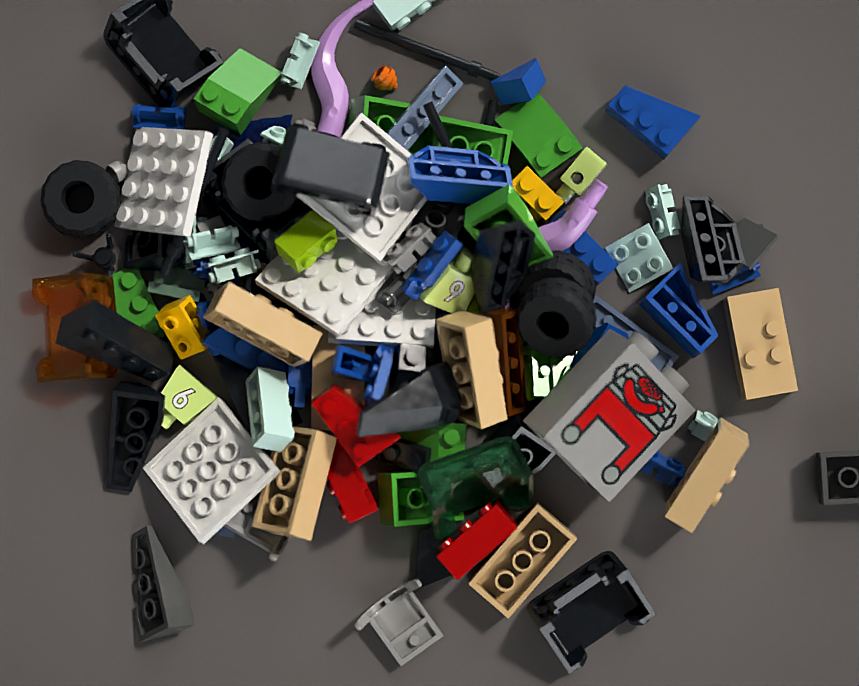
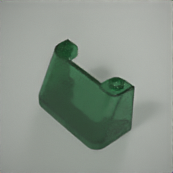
(473, 479)

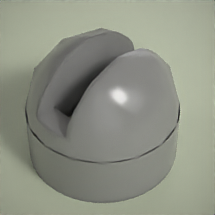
(117, 170)

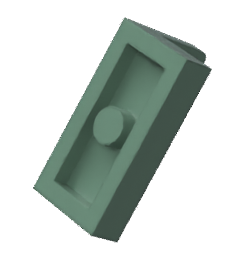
(177, 285)

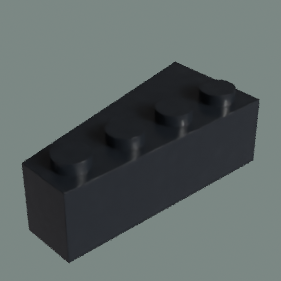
(115, 341)

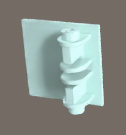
(639, 257)

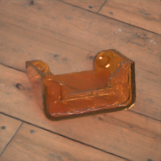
(61, 296)

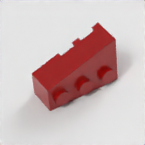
(341, 415)
(349, 486)
(476, 539)

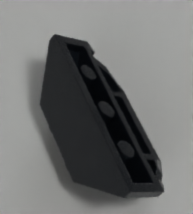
(710, 241)
(500, 263)

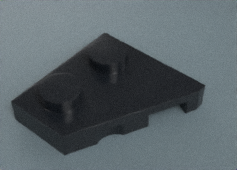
(429, 567)

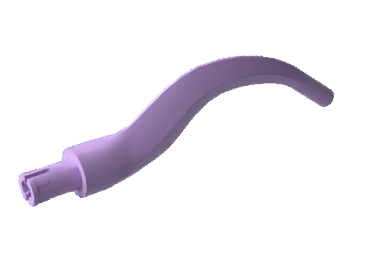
(326, 77)
(574, 222)

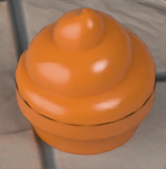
(385, 78)

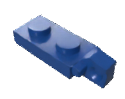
(432, 265)
(379, 374)
(299, 382)

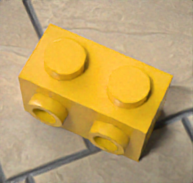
(536, 195)
(182, 326)

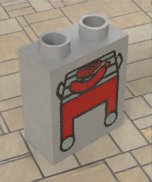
(612, 412)

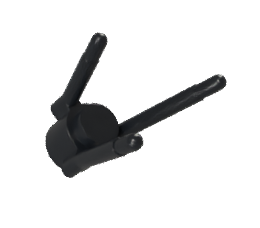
(103, 257)

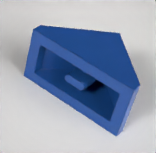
(520, 83)
(352, 364)

